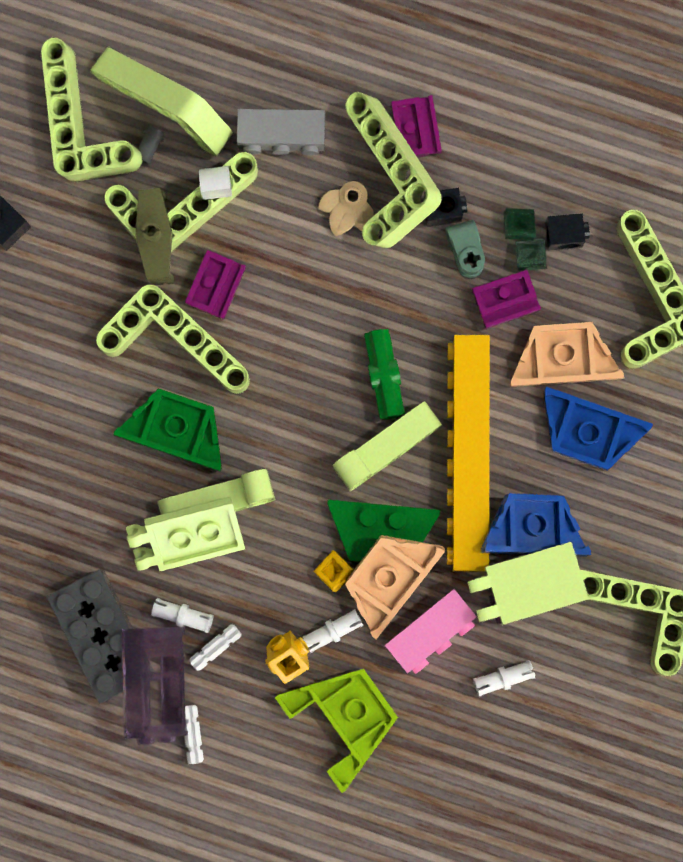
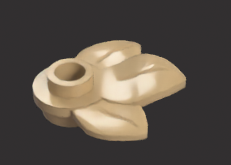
(344, 212)

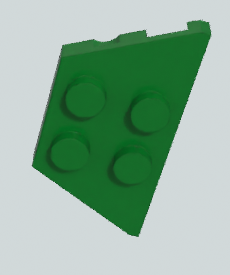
(175, 428)
(364, 523)

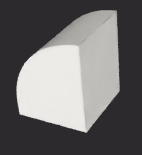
(215, 182)

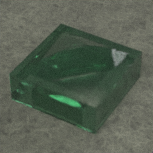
(519, 224)
(531, 254)

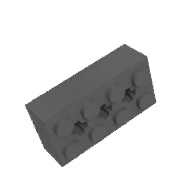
(82, 630)

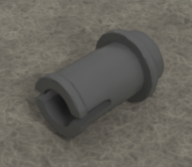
(149, 143)

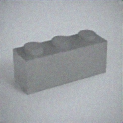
(281, 131)

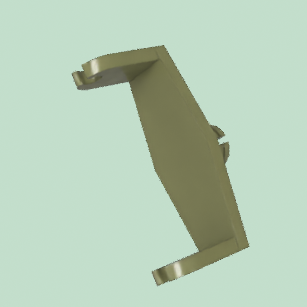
(154, 235)

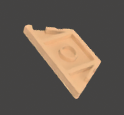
(565, 356)
(389, 578)

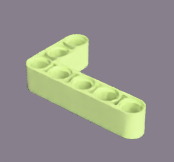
(164, 97)
(72, 122)
(396, 167)
(184, 209)
(658, 290)
(178, 332)
(660, 606)

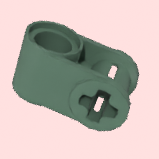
(466, 244)

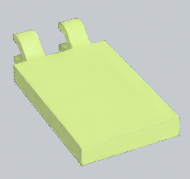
(186, 535)
(532, 584)

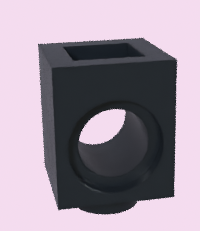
(455, 216)
(566, 231)

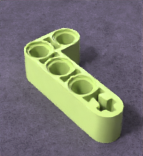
(386, 446)
(246, 492)

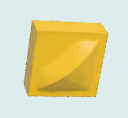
(333, 571)

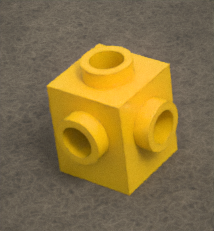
(287, 656)

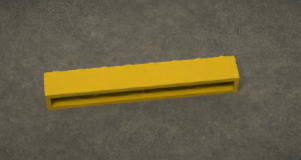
(469, 452)

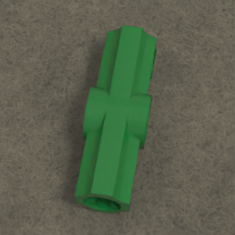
(384, 374)

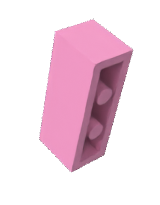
(431, 632)

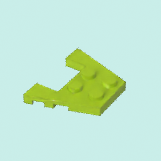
(354, 710)

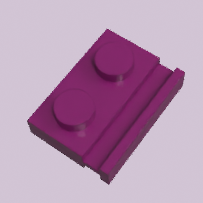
(418, 124)
(215, 285)
(506, 299)

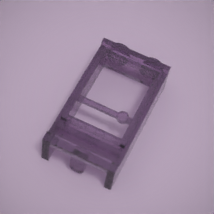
(136, 650)

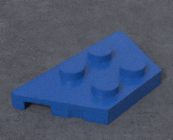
(590, 430)
(533, 524)

